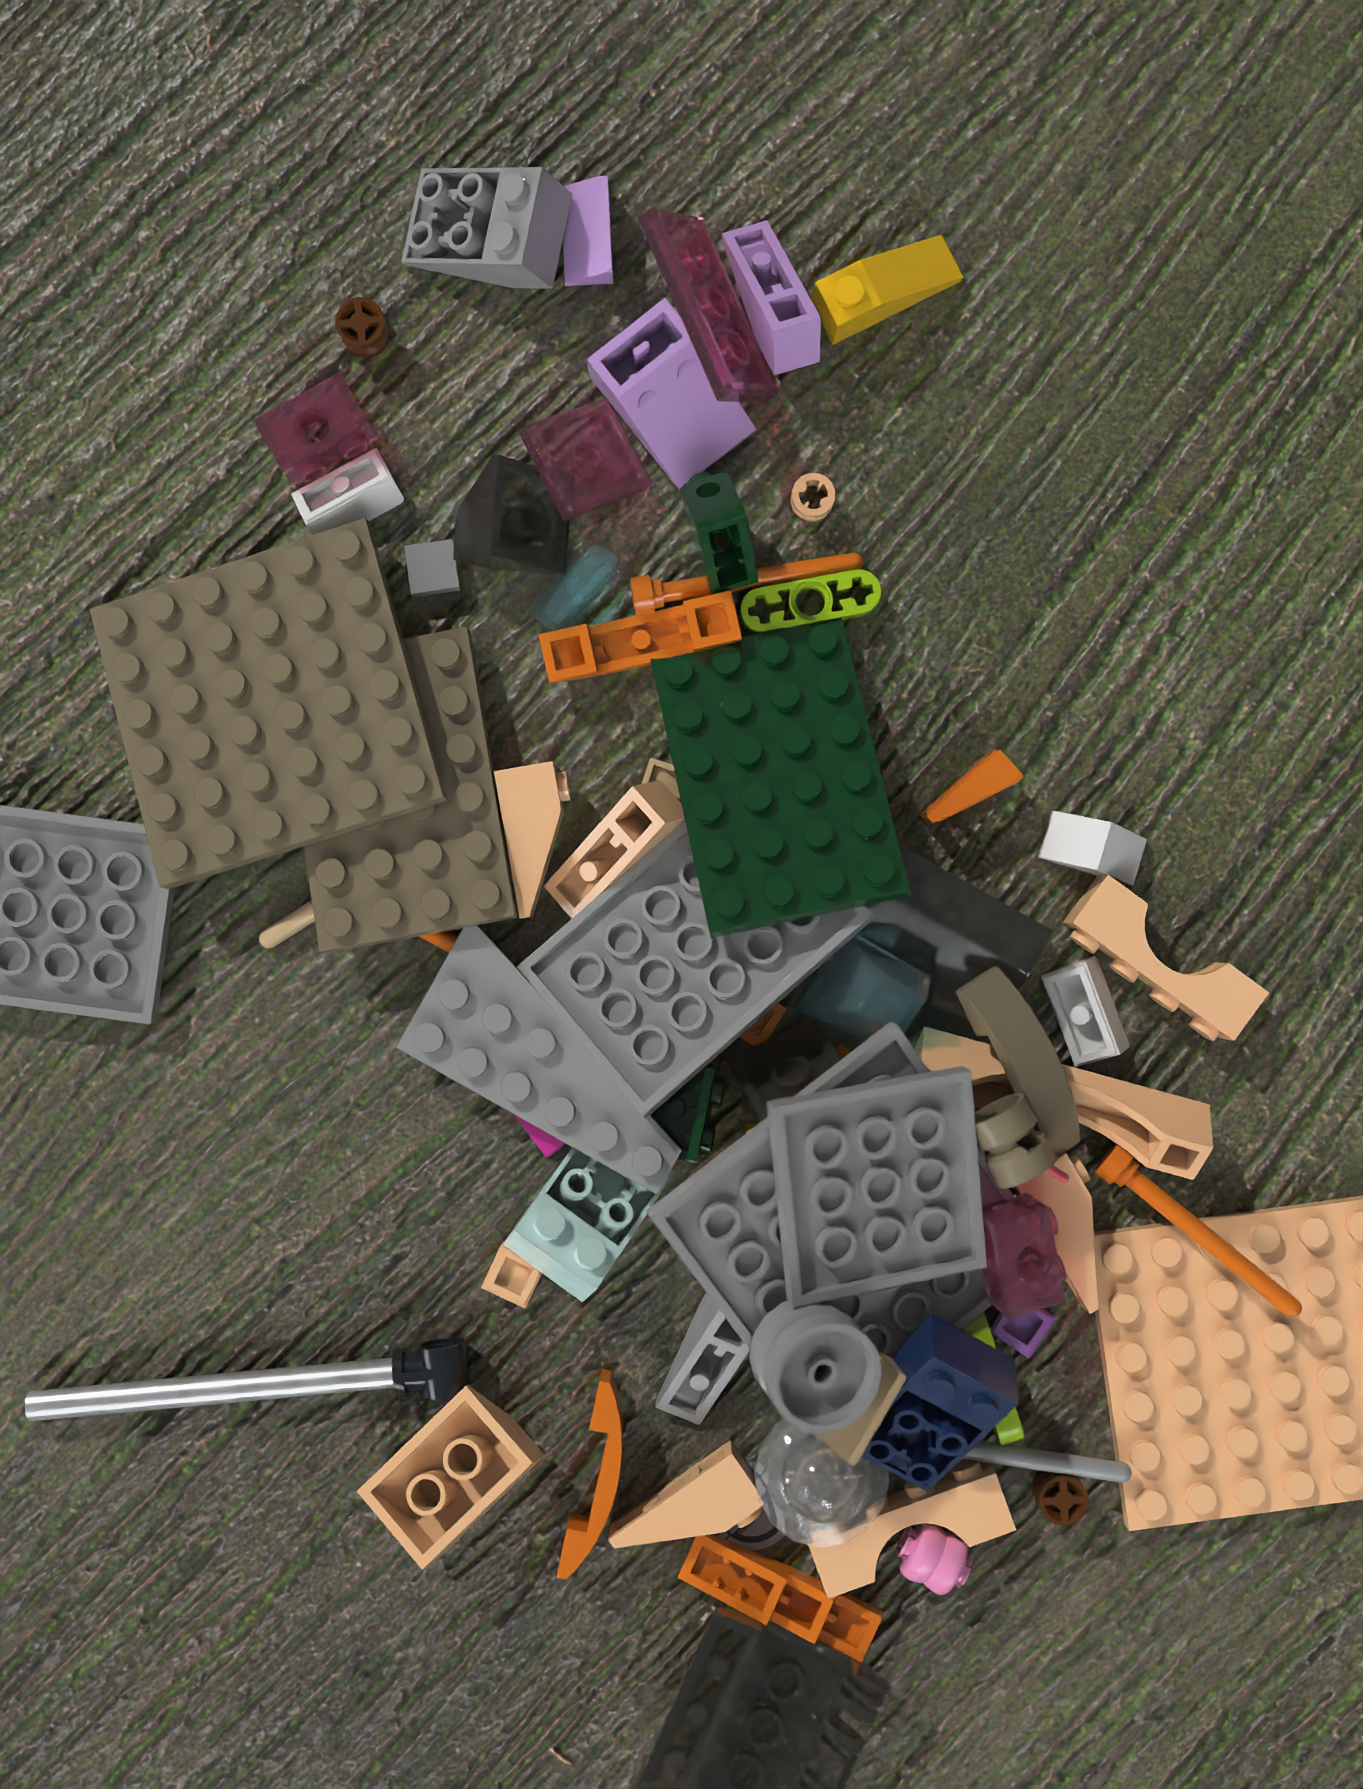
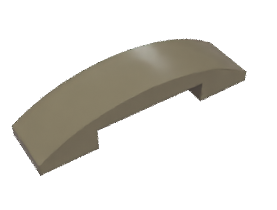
(1025, 1054)

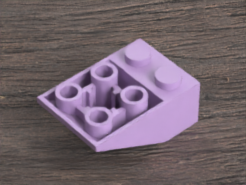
(665, 395)

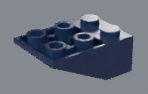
(946, 1405)

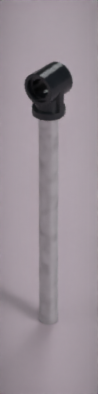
(435, 1368)

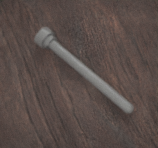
(1050, 1461)

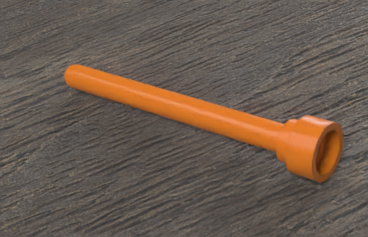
(652, 594)
(1122, 1169)

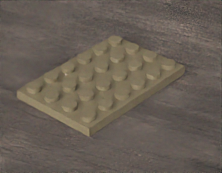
(435, 864)

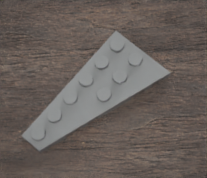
(508, 1045)

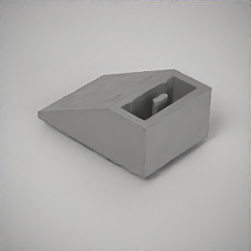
(489, 225)

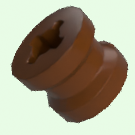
(358, 316)
(1064, 1506)

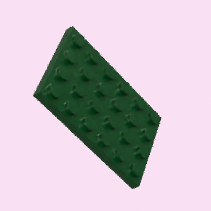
(779, 778)

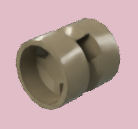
(1013, 1145)

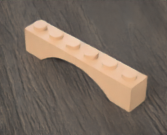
(1150, 1124)

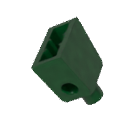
(714, 510)

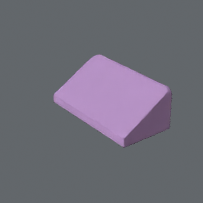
(588, 234)

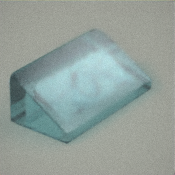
(575, 588)

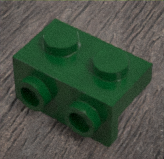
(688, 1114)

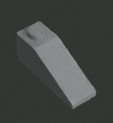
(702, 1365)

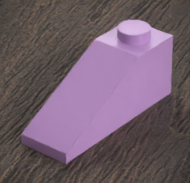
(774, 298)

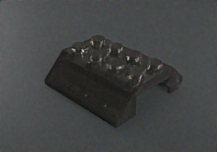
(763, 1712)

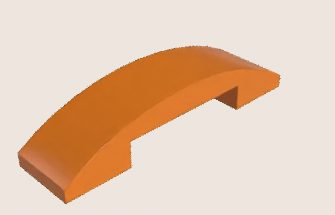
(634, 640)
(583, 1530)

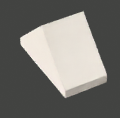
(1092, 846)

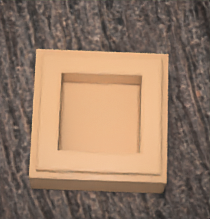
(511, 1277)

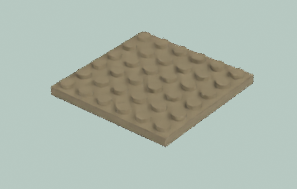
(267, 704)

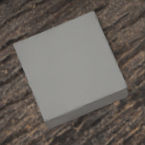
(432, 568)

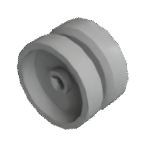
(815, 1365)

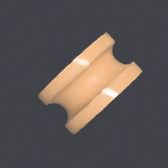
(799, 490)

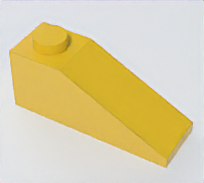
(883, 286)

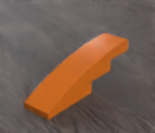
(780, 1594)

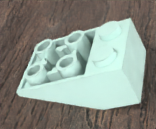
(580, 1223)

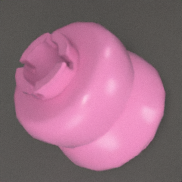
(933, 1557)

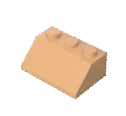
(450, 1475)

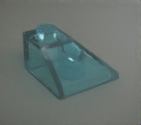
(864, 991)

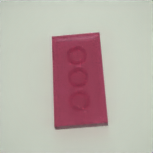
(708, 306)

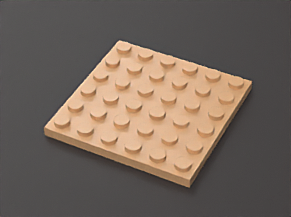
(1218, 1389)

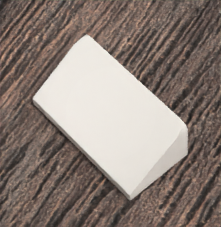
(348, 494)
(1086, 1011)

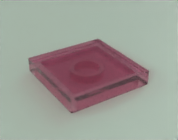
(584, 459)

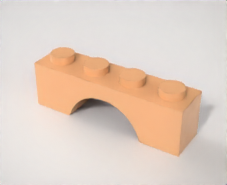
(1114, 922)
(962, 1501)

